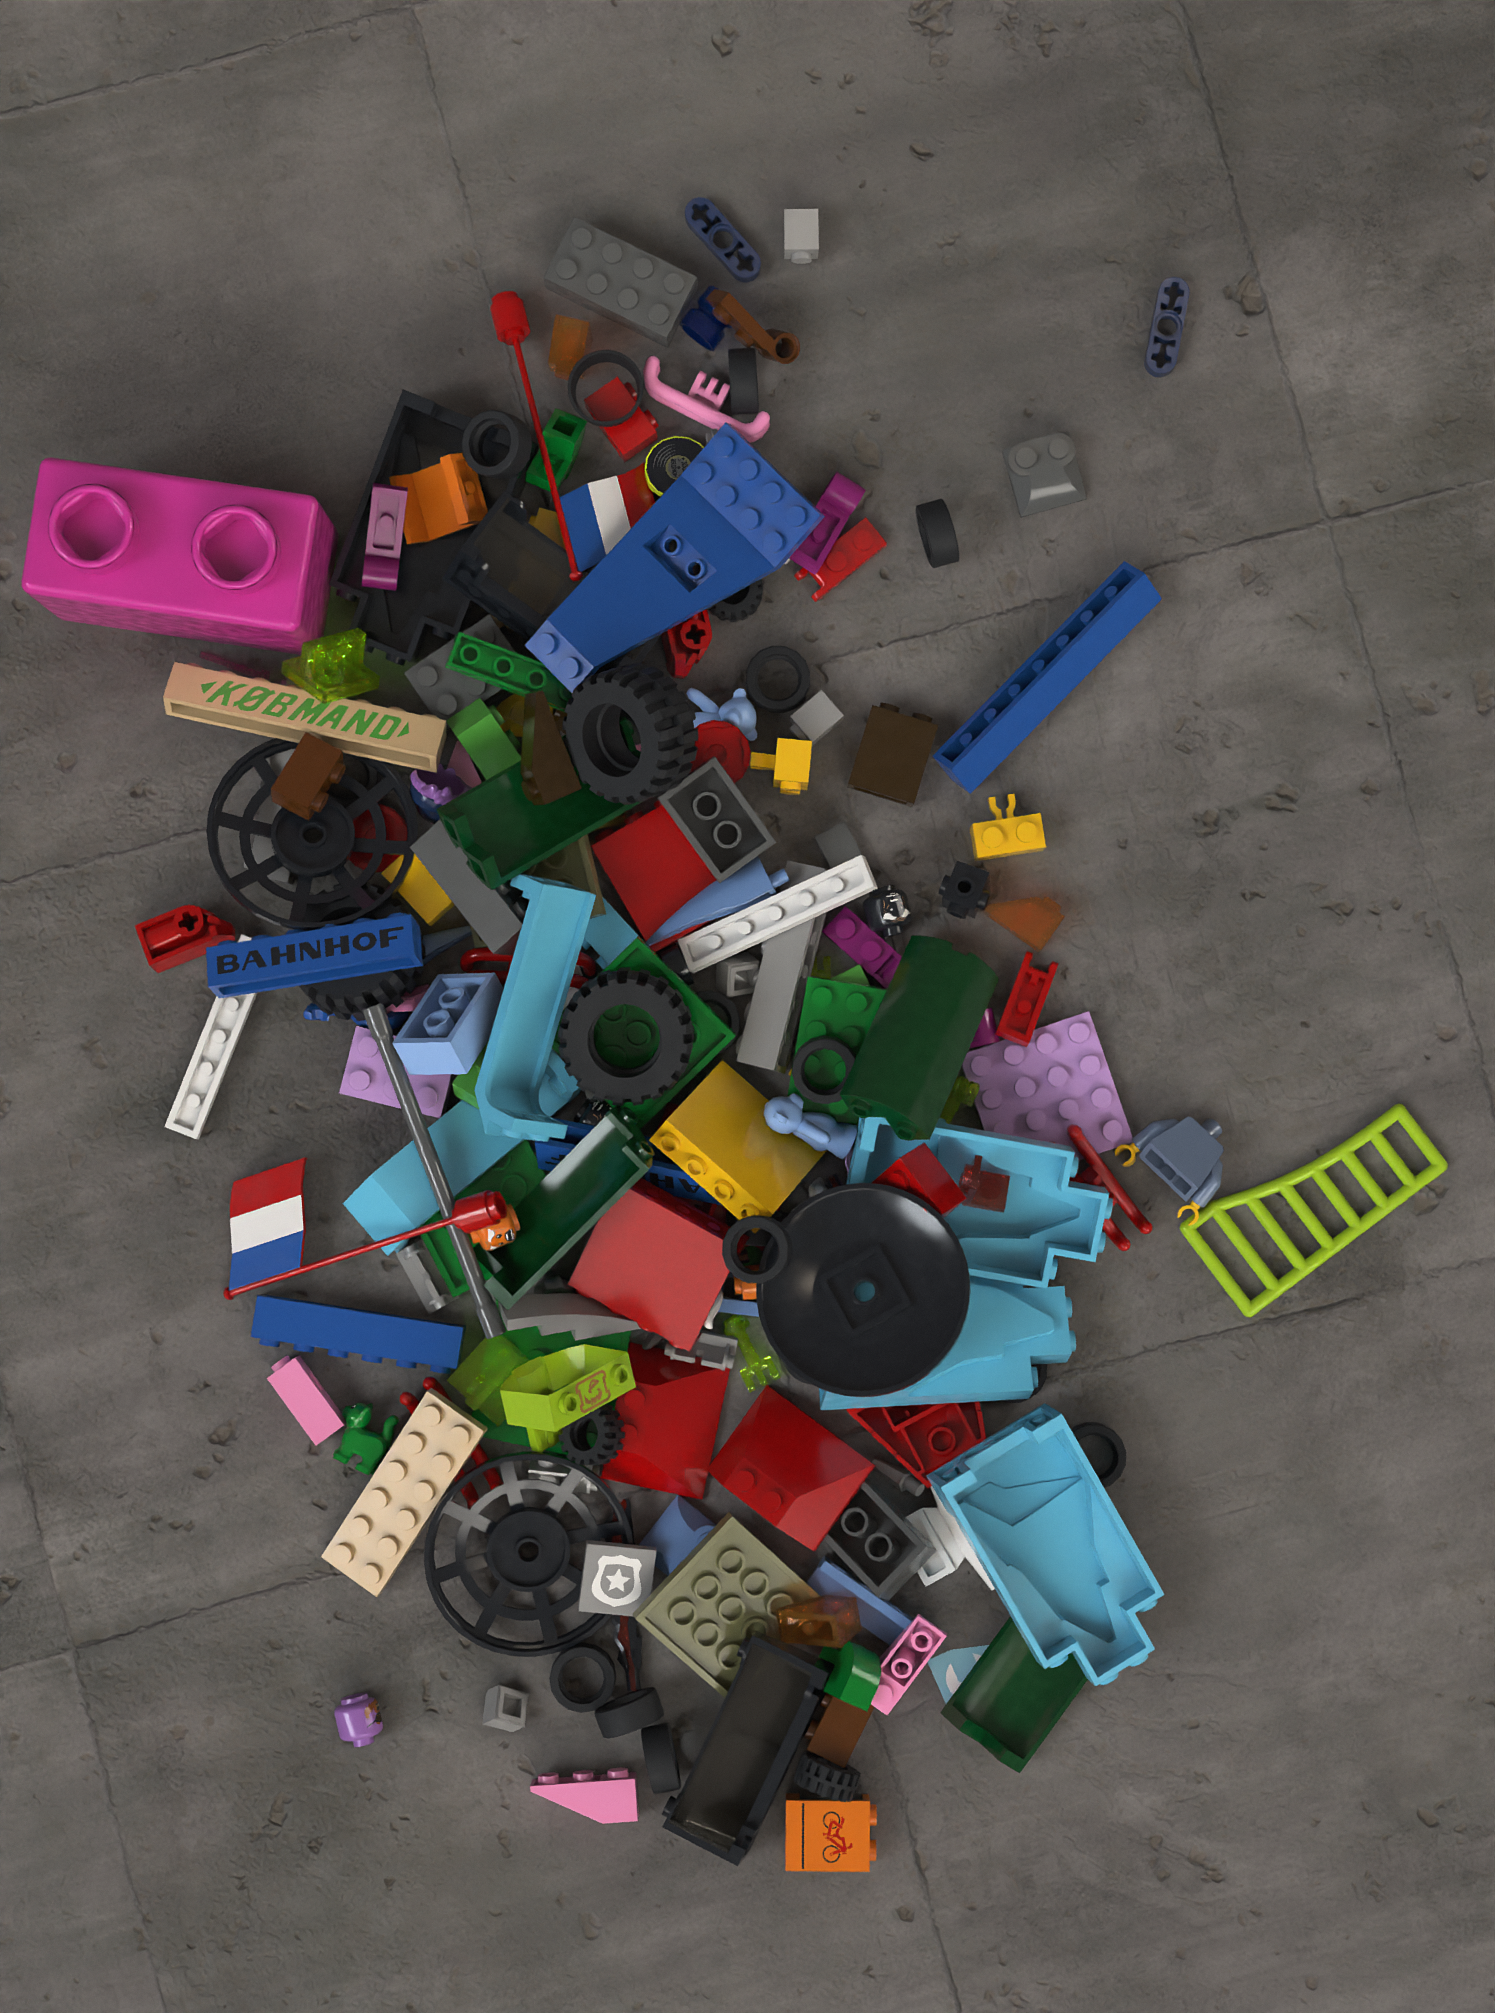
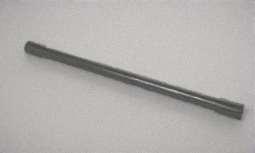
(383, 1036)

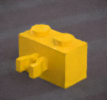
(789, 765)
(1007, 835)

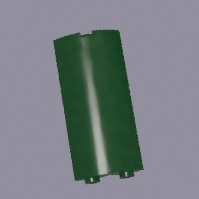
(509, 834)
(919, 1037)
(568, 1203)
(1011, 1699)

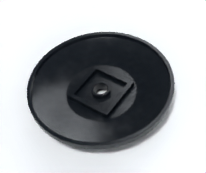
(853, 1239)

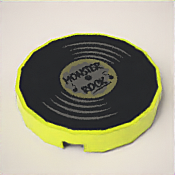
(668, 461)

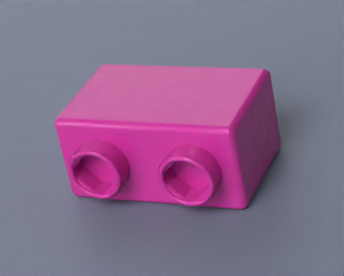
(179, 556)

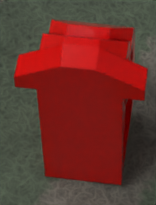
(682, 652)
(169, 941)

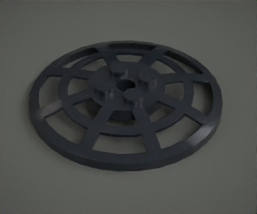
(306, 858)
(512, 1569)

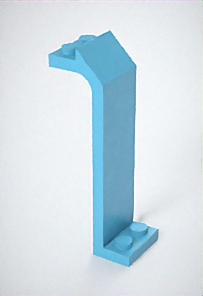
(532, 1010)
(399, 1192)

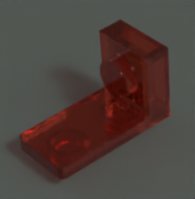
(983, 1188)

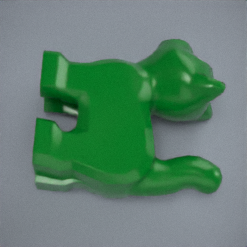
(362, 1441)

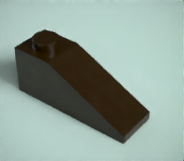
(544, 758)

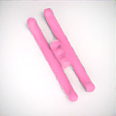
(701, 402)

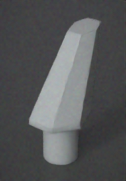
(899, 1477)

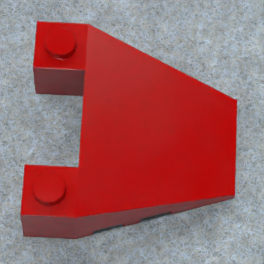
(924, 1434)

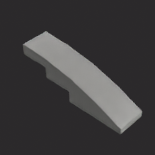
(564, 1313)

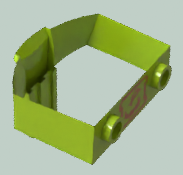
(595, 1379)

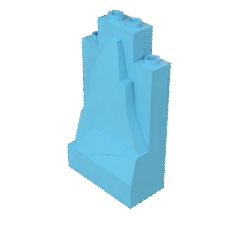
(1042, 1210)
(994, 1354)
(1052, 1545)

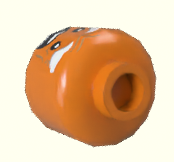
(499, 1234)

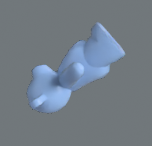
(735, 711)
(814, 1128)

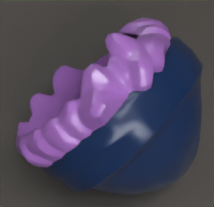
(433, 790)

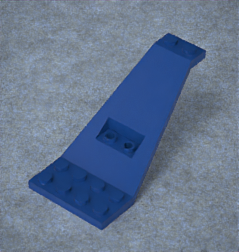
(724, 513)

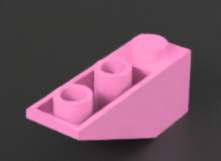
(905, 1660)
(600, 1797)

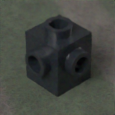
(969, 880)

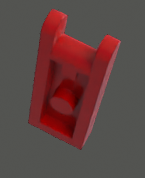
(845, 557)
(1025, 1002)

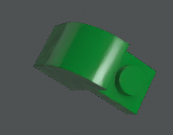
(563, 441)
(854, 1674)

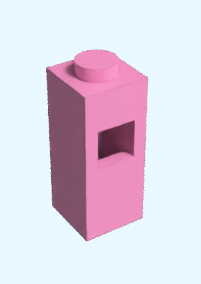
(306, 1398)

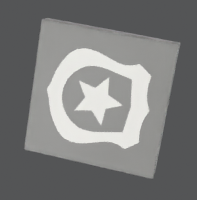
(616, 1577)

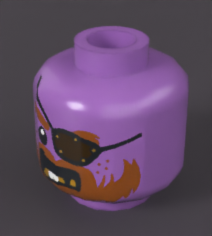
(358, 1719)

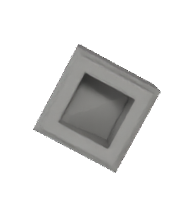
(736, 974)
(505, 1708)

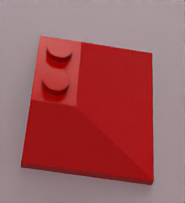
(668, 1423)
(790, 1468)

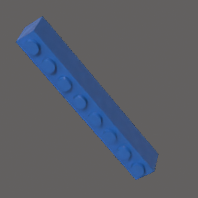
(1047, 677)

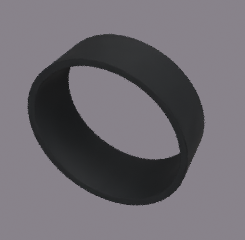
(600, 357)

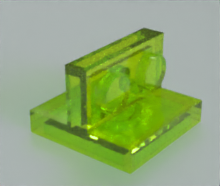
(332, 667)
(484, 1373)

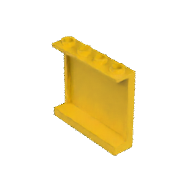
(730, 1149)

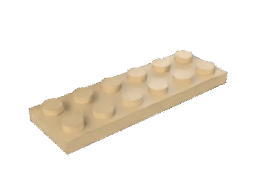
(404, 1492)

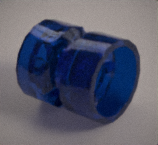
(702, 324)

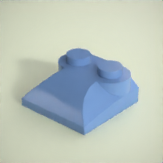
(677, 1533)

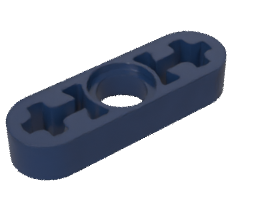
(700, 227)
(1162, 301)

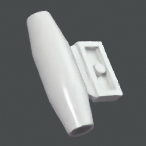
(948, 1539)

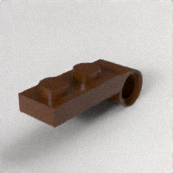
(749, 332)

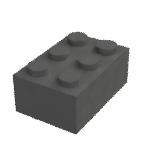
(449, 691)
(716, 819)
(878, 1542)

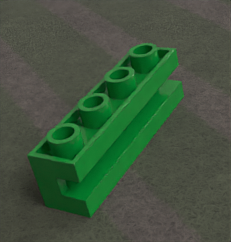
(505, 670)

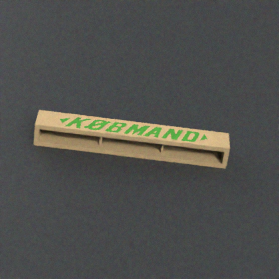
(290, 711)

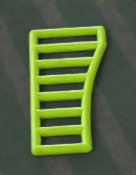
(1285, 1184)

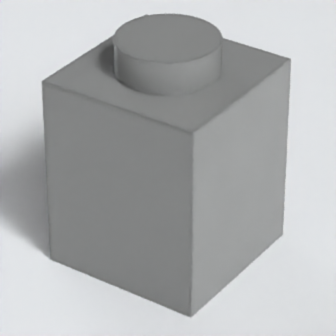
(801, 235)
(815, 718)

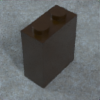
(893, 754)

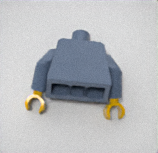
(1182, 1156)

